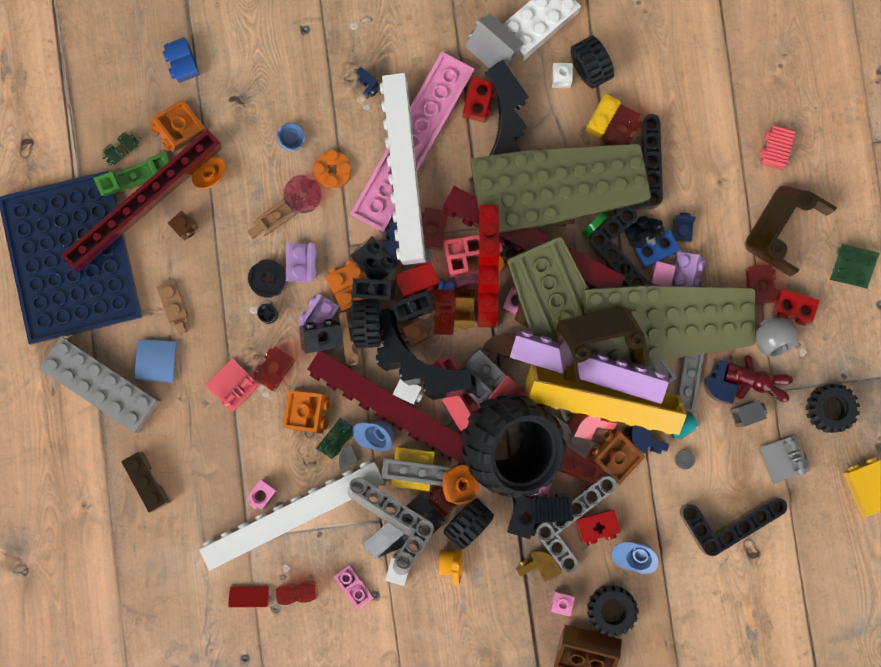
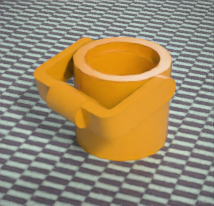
(451, 564)

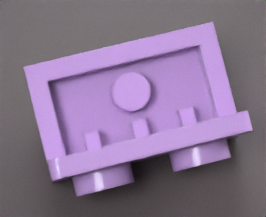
(688, 269)

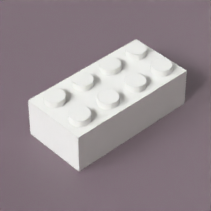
(539, 22)

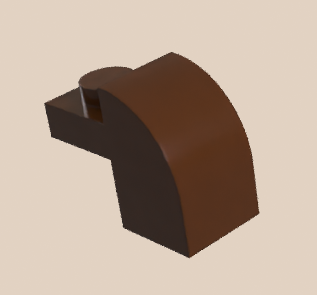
(499, 345)

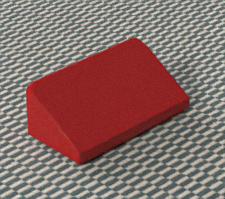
(248, 596)

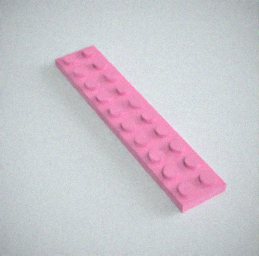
(428, 117)

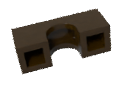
(144, 482)

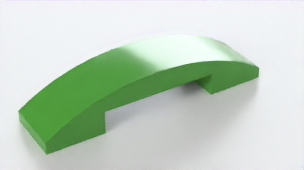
(130, 177)

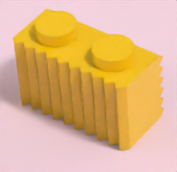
(603, 116)

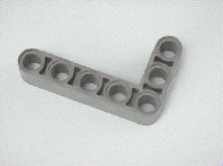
(395, 520)
(556, 529)

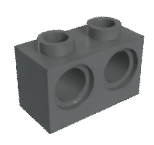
(749, 413)

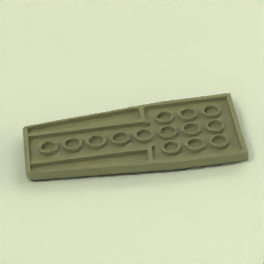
(559, 184)
(548, 289)
(678, 319)

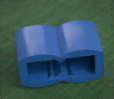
(181, 60)

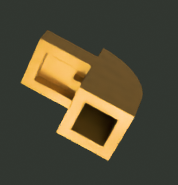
(464, 308)
(543, 562)

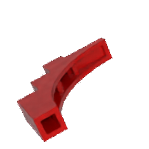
(488, 266)

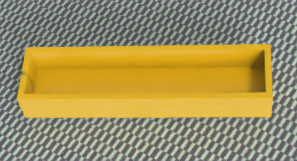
(599, 401)

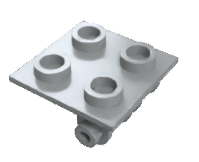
(784, 459)

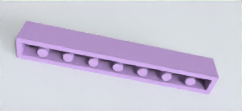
(597, 369)

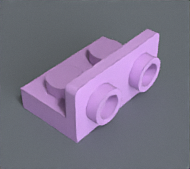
(300, 262)
(319, 310)

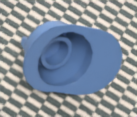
(374, 435)
(635, 557)

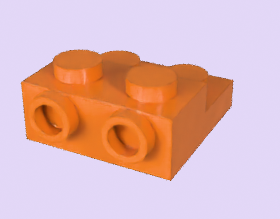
(176, 126)
(342, 281)
(306, 411)

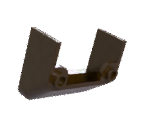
(764, 235)
(579, 332)

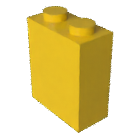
(865, 486)

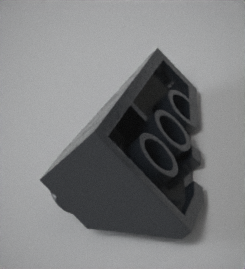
(390, 538)

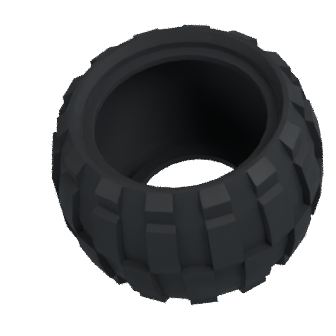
(535, 460)

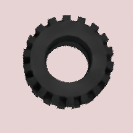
(592, 62)
(366, 323)
(847, 403)
(468, 524)
(629, 613)

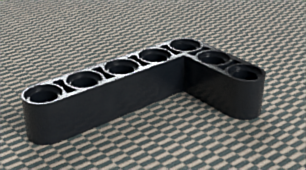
(655, 153)
(608, 245)
(733, 527)

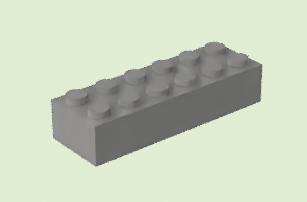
(99, 384)

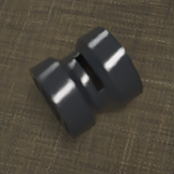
(267, 313)

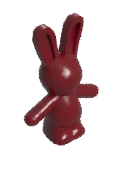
(759, 381)

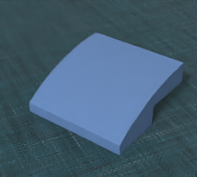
(155, 361)

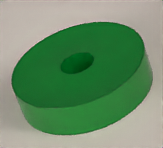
(595, 223)

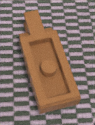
(271, 219)
(173, 305)
(350, 357)

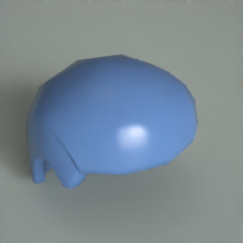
(290, 137)

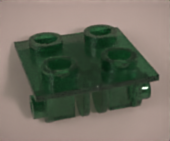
(109, 150)
(854, 266)
(336, 438)

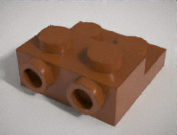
(616, 455)

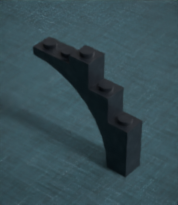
(509, 96)
(396, 355)

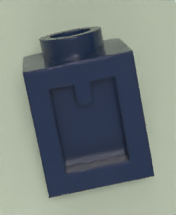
(366, 79)
(683, 227)

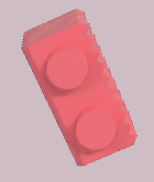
(777, 147)

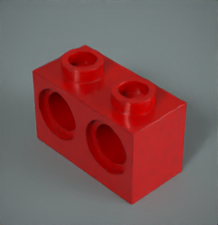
(475, 99)
(795, 301)

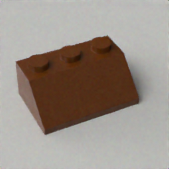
(587, 649)

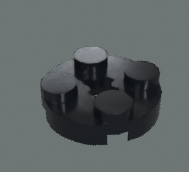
(645, 232)
(260, 270)

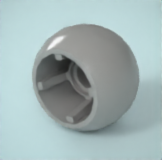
(776, 336)

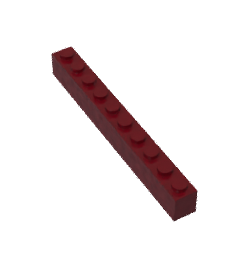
(141, 201)
(465, 207)
(387, 406)

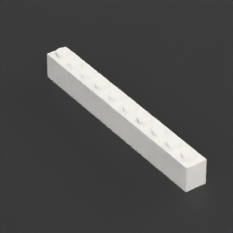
(404, 169)
(288, 517)

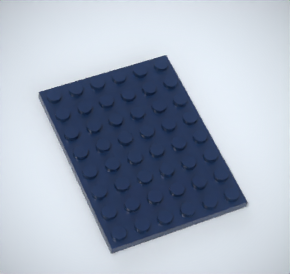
(51, 293)

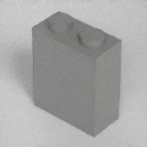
(493, 42)

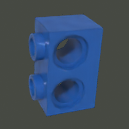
(658, 252)

